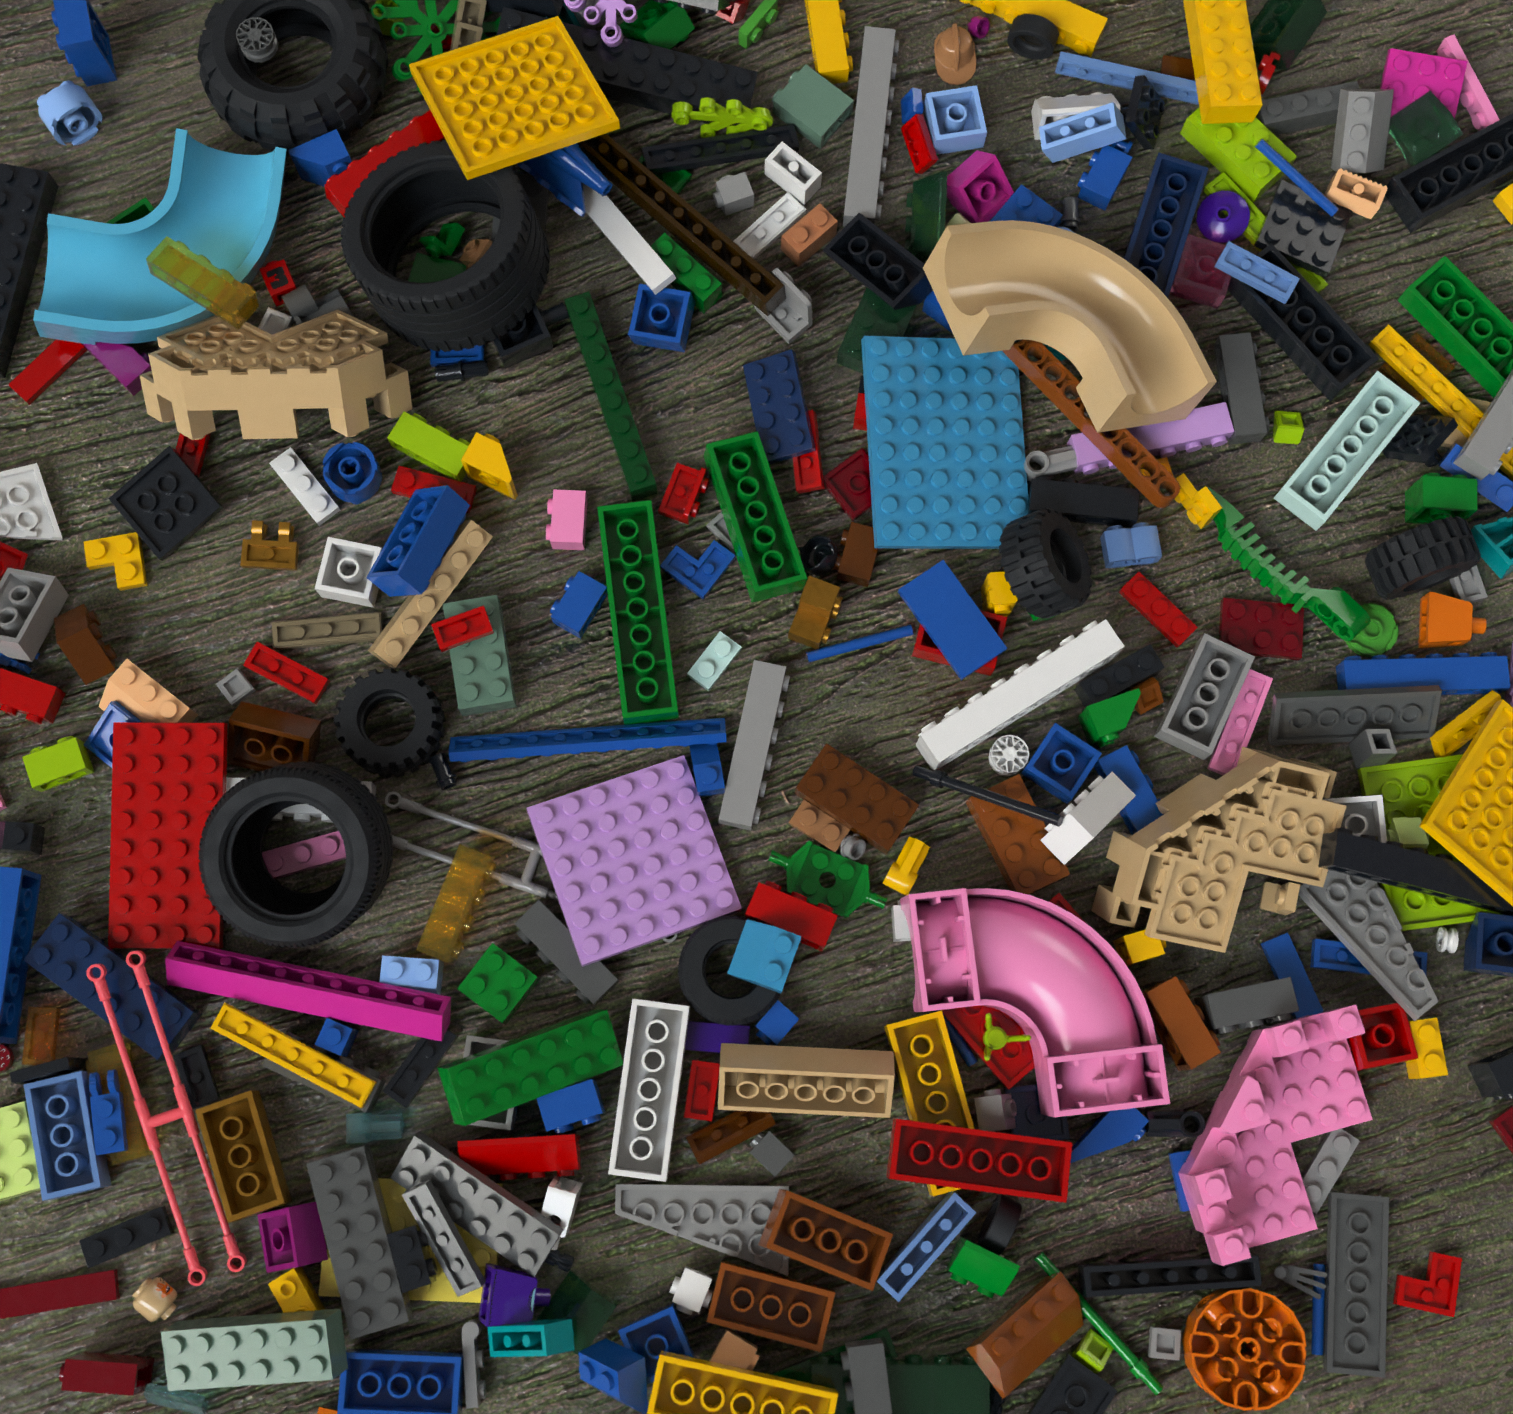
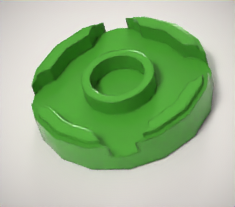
(1378, 635)

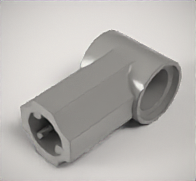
(1051, 462)

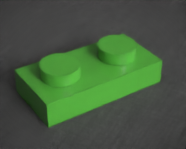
(753, 27)

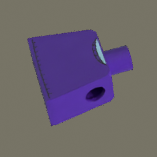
(509, 1296)

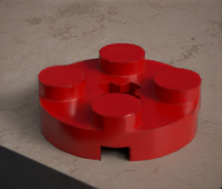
(1267, 69)

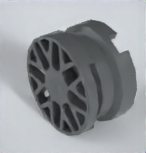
(250, 33)

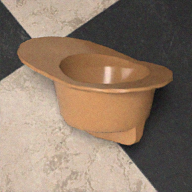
(955, 55)

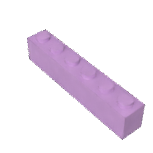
(1201, 428)

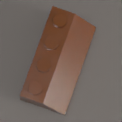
(1028, 1333)

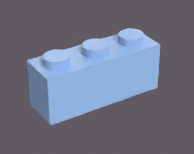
(1082, 132)

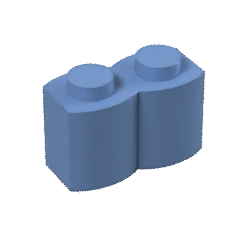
(1130, 546)

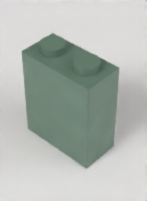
(812, 106)

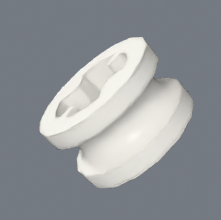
(1447, 940)

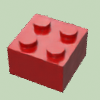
(1385, 1039)

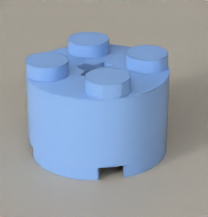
(69, 113)

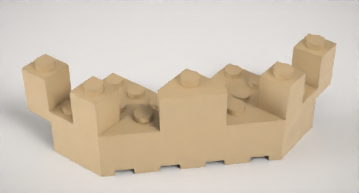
(268, 376)
(1213, 832)

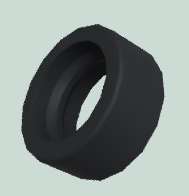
(1036, 27)
(999, 1224)

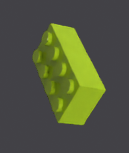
(1233, 151)

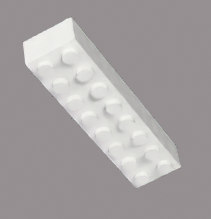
(1019, 695)

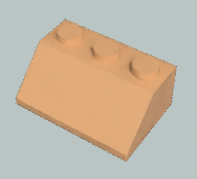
(144, 697)

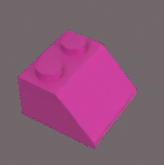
(979, 187)

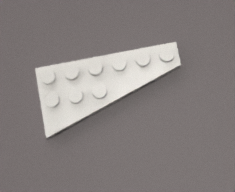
(26, 506)

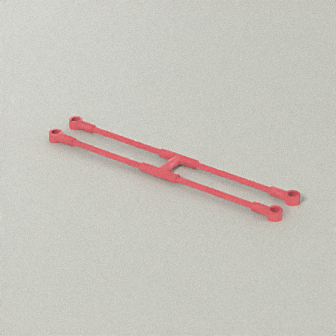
(150, 1122)

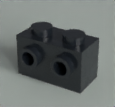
(412, 1258)

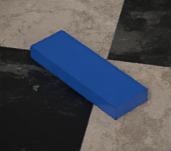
(1286, 963)

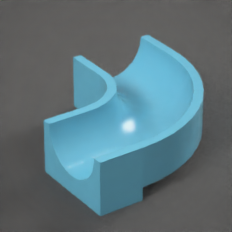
(99, 271)

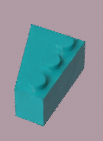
(1496, 545)

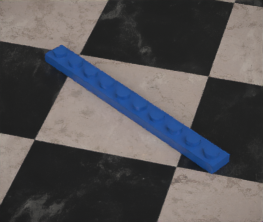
(587, 739)

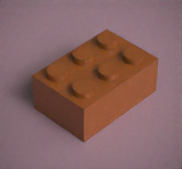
(1180, 1024)

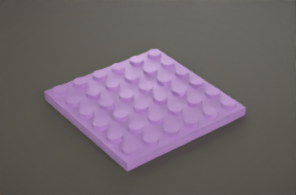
(633, 860)

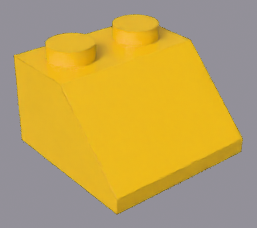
(487, 464)

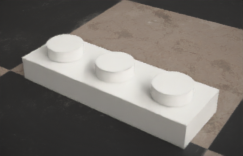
(304, 486)

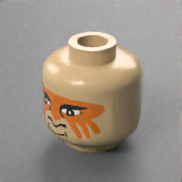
(155, 1299)

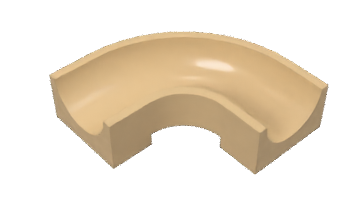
(1081, 299)

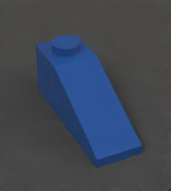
(1110, 1131)

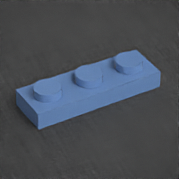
(1257, 272)

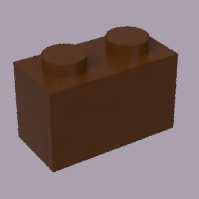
(858, 555)

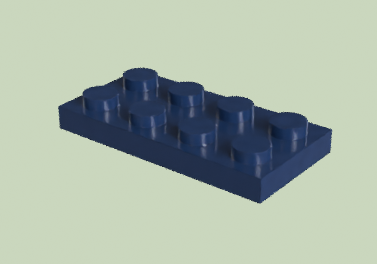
(779, 406)

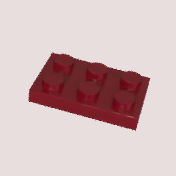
(1262, 628)

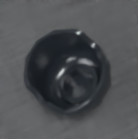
(819, 555)

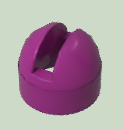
(978, 26)

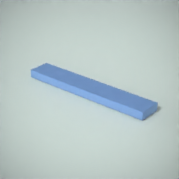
(1124, 76)

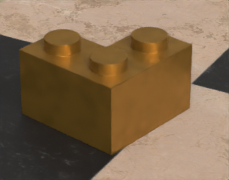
(816, 607)

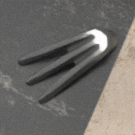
(1292, 1274)

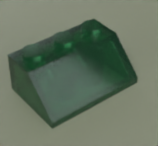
(1285, 28)
(927, 214)

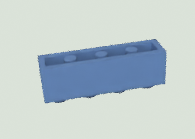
(925, 1245)

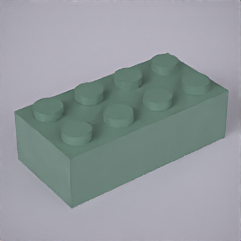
(483, 665)

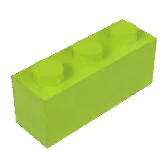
(429, 445)

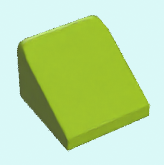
(1287, 427)
(1093, 1351)

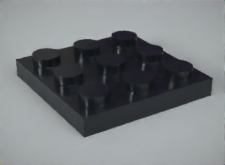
(1303, 229)
(166, 503)

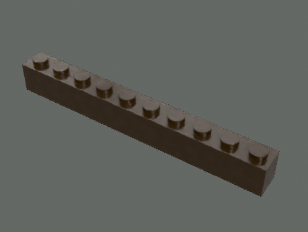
(685, 223)

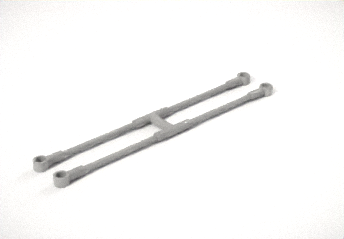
(524, 883)

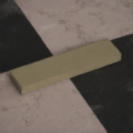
(326, 631)

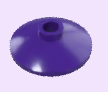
(1225, 229)

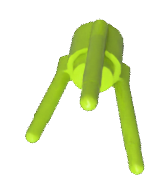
(996, 1038)

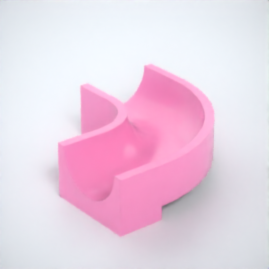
(1054, 979)

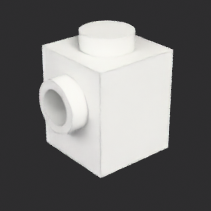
(691, 1291)

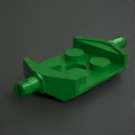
(850, 877)

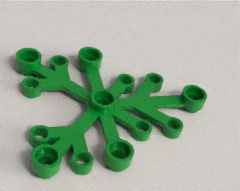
(410, 9)

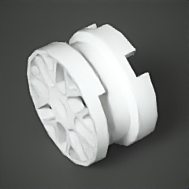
(1008, 755)

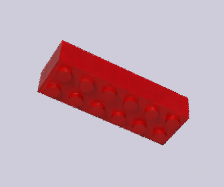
(979, 1160)

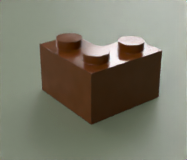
(82, 644)

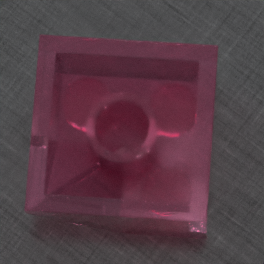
(1196, 275)

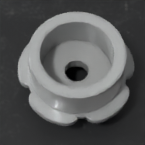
(853, 847)

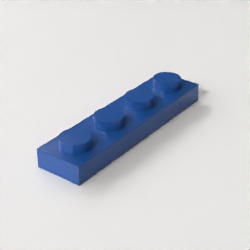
(1336, 957)

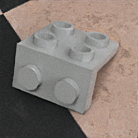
(794, 313)

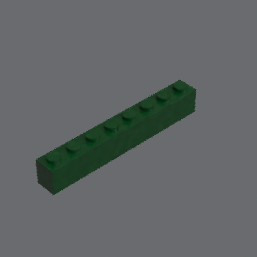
(610, 396)

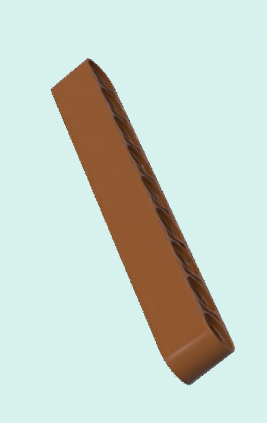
(1074, 411)

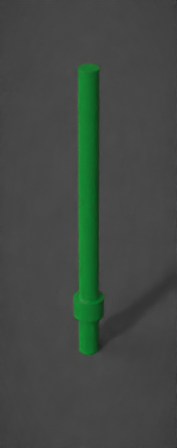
(1138, 1366)

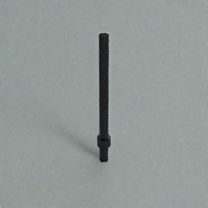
(941, 779)

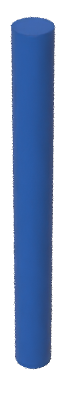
(1296, 177)
(859, 643)

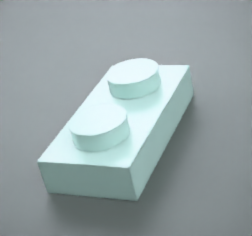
(714, 661)

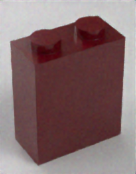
(106, 1373)

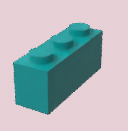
(531, 1338)

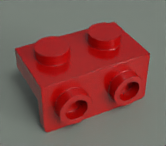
(683, 492)

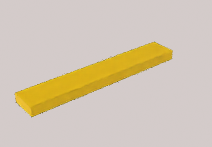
(293, 1055)

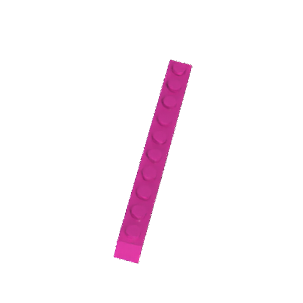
(308, 990)

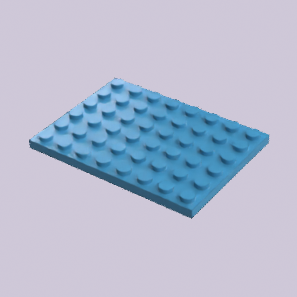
(942, 443)

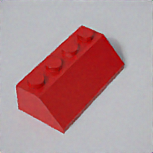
(523, 1155)

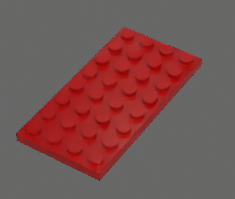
(161, 797)

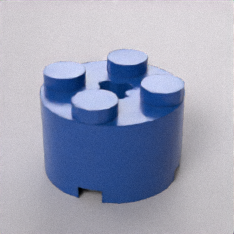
(355, 458)

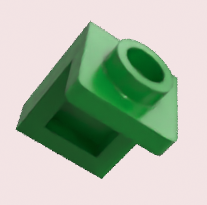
(445, 242)

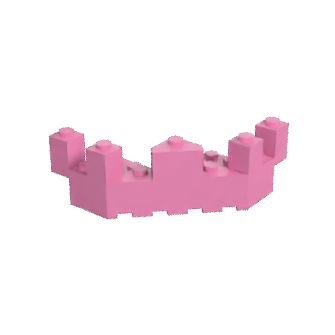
(1282, 1089)

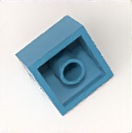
(764, 955)

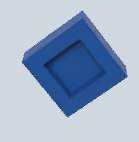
(911, 104)

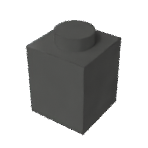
(1372, 748)
(770, 1152)

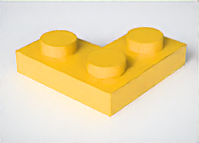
(1200, 504)
(123, 553)

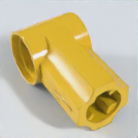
(904, 871)

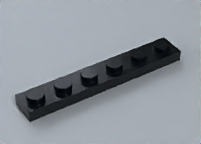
(717, 149)

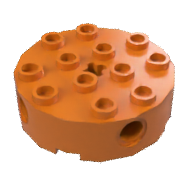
(1274, 1346)

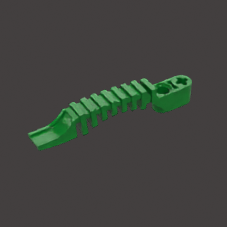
(1331, 606)

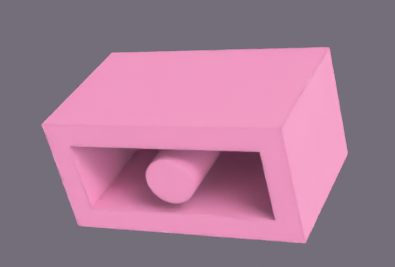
(567, 520)

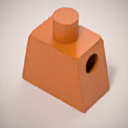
(1447, 621)

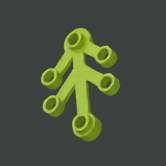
(735, 112)

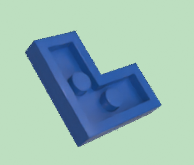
(699, 574)

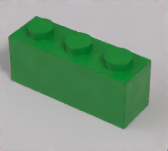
(688, 273)

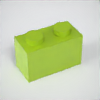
(58, 763)

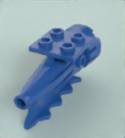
(565, 173)

